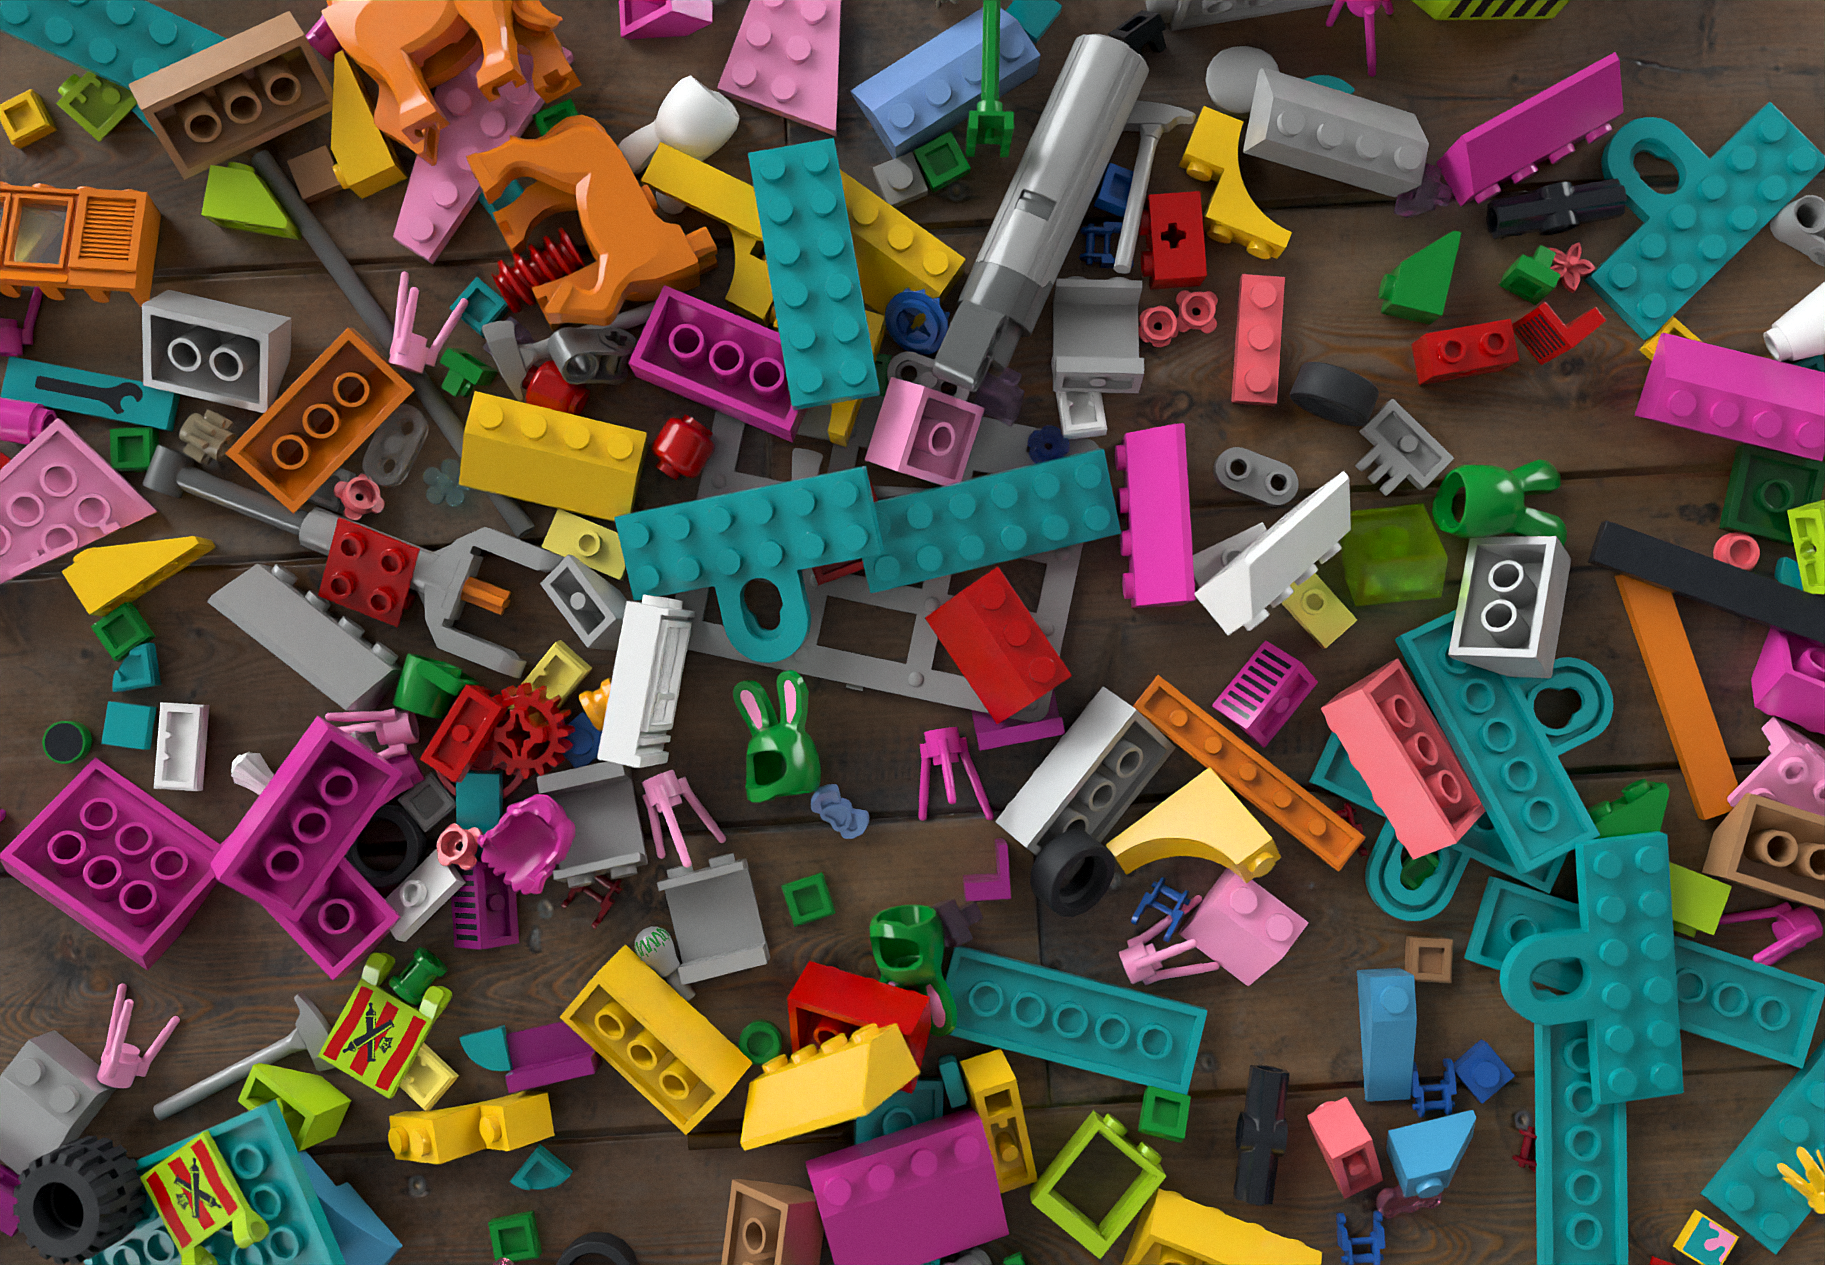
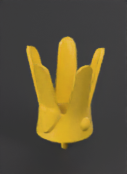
(1815, 1189)

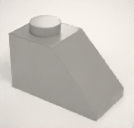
(587, 602)

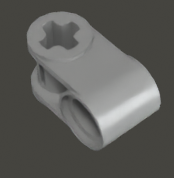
(1807, 238)

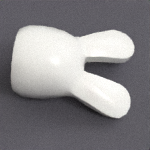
(688, 121)

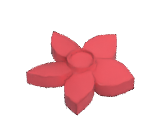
(1570, 266)

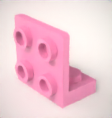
(1790, 773)

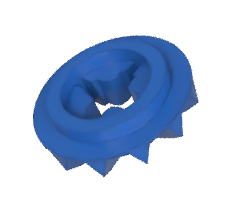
(900, 316)

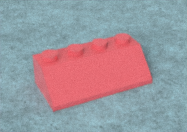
(1404, 759)

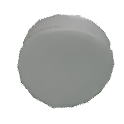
(1233, 78)

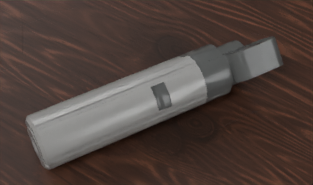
(1042, 209)

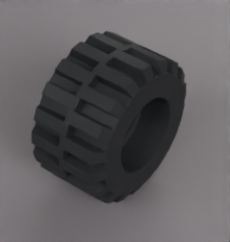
(51, 1206)

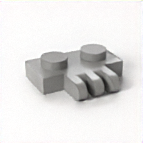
(1401, 449)

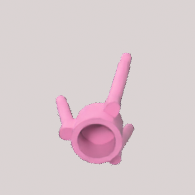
(409, 349)
(391, 728)
(664, 794)
(1143, 961)
(120, 1059)

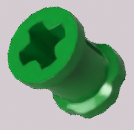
(418, 976)

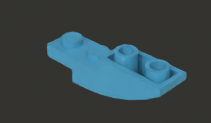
(355, 1226)

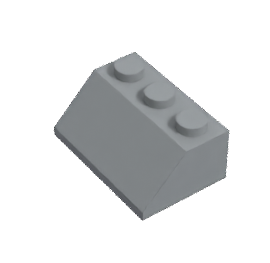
(214, 350)
(1511, 605)

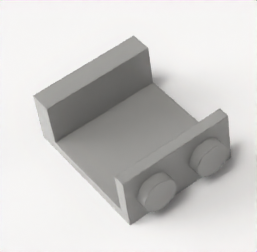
(1096, 335)
(606, 822)
(715, 918)

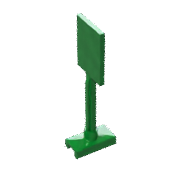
(990, 122)

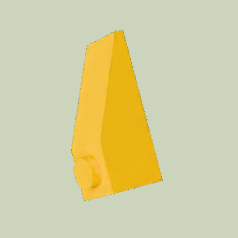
(361, 150)
(125, 572)
(997, 1101)

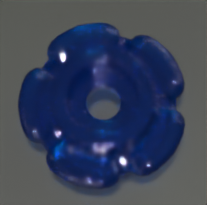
(1048, 434)

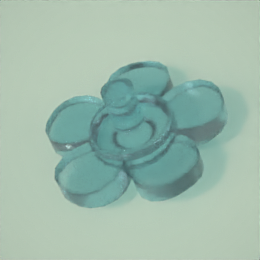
(445, 484)

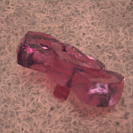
(1392, 1201)

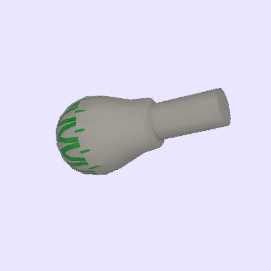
(658, 952)

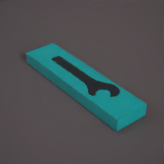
(90, 394)

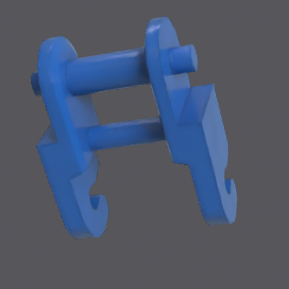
(1105, 259)
(1149, 901)
(1447, 1087)
(1376, 1241)

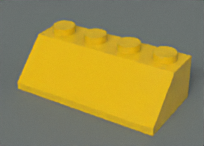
(896, 252)
(551, 457)
(656, 1039)
(826, 1084)
(1191, 1234)

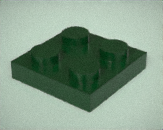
(1764, 488)

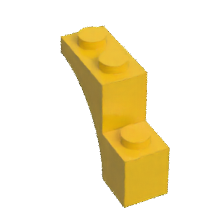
(1231, 211)
(751, 286)
(466, 1129)

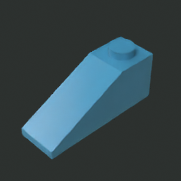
(1387, 1032)

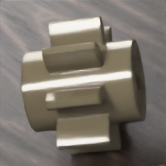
(207, 437)

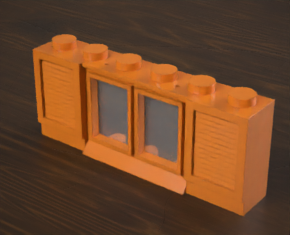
(77, 241)

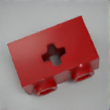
(1182, 218)
(1465, 352)

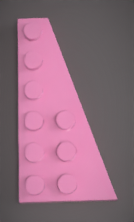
(788, 61)
(446, 192)
(59, 500)

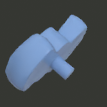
(839, 812)

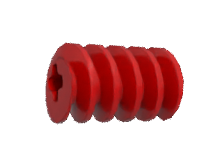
(537, 270)

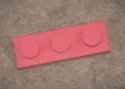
(1258, 340)

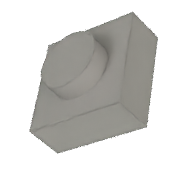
(900, 180)

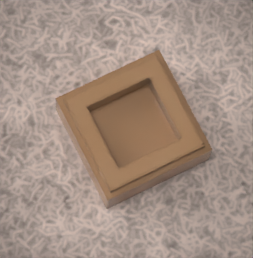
(315, 174)
(1429, 958)

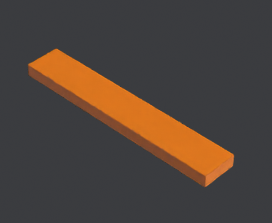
(1680, 696)
(1249, 773)

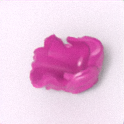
(528, 843)

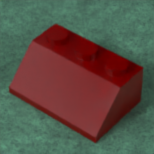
(998, 646)
(839, 1002)

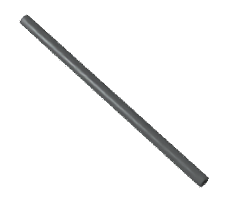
(376, 320)

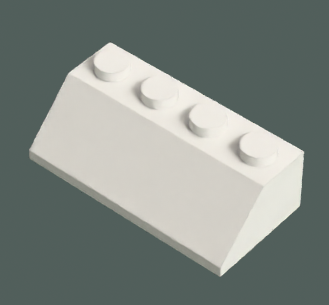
(1279, 558)

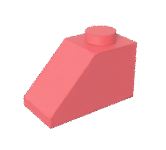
(1345, 1146)

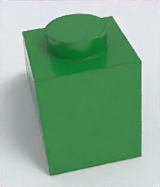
(1421, 282)

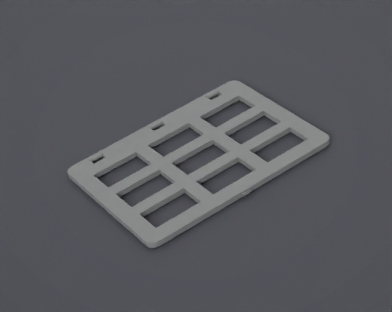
(993, 451)

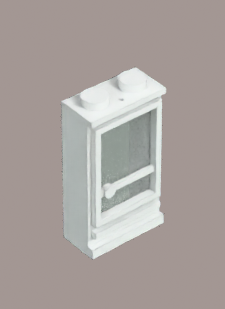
(645, 682)

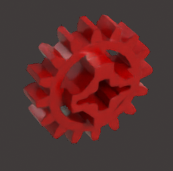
(529, 726)

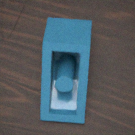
(1429, 1152)

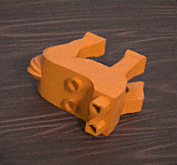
(428, 42)
(631, 246)

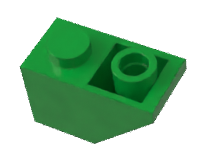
(1635, 812)

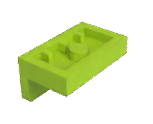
(95, 103)

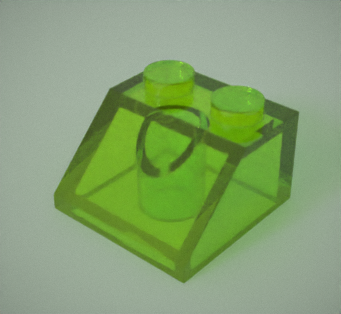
(1393, 556)

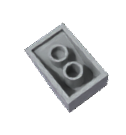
(47, 1099)

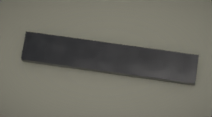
(1710, 582)

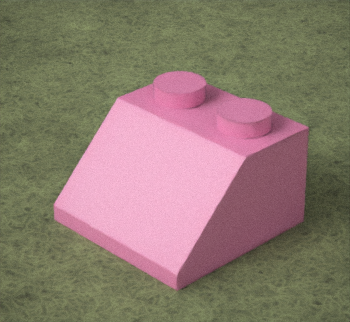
(924, 433)
(1243, 927)

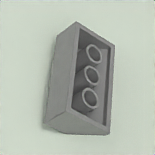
(1335, 134)
(309, 636)
(1088, 776)

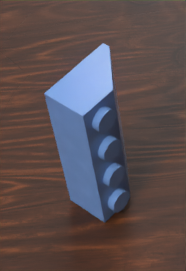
(941, 82)

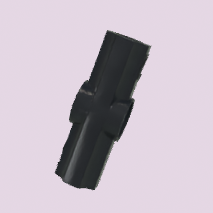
(1556, 208)
(1261, 1134)

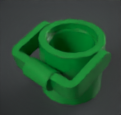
(429, 686)

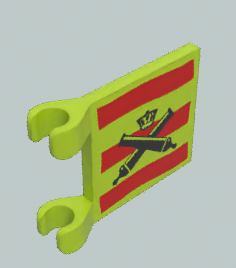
(379, 1031)
(200, 1198)

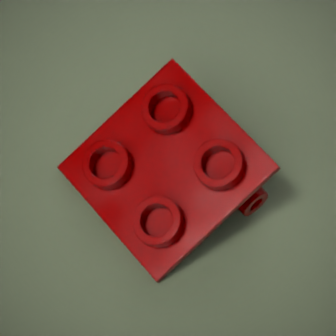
(369, 572)

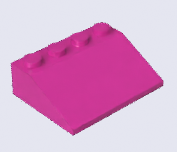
(116, 862)
(910, 1194)

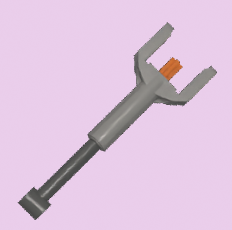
(441, 577)

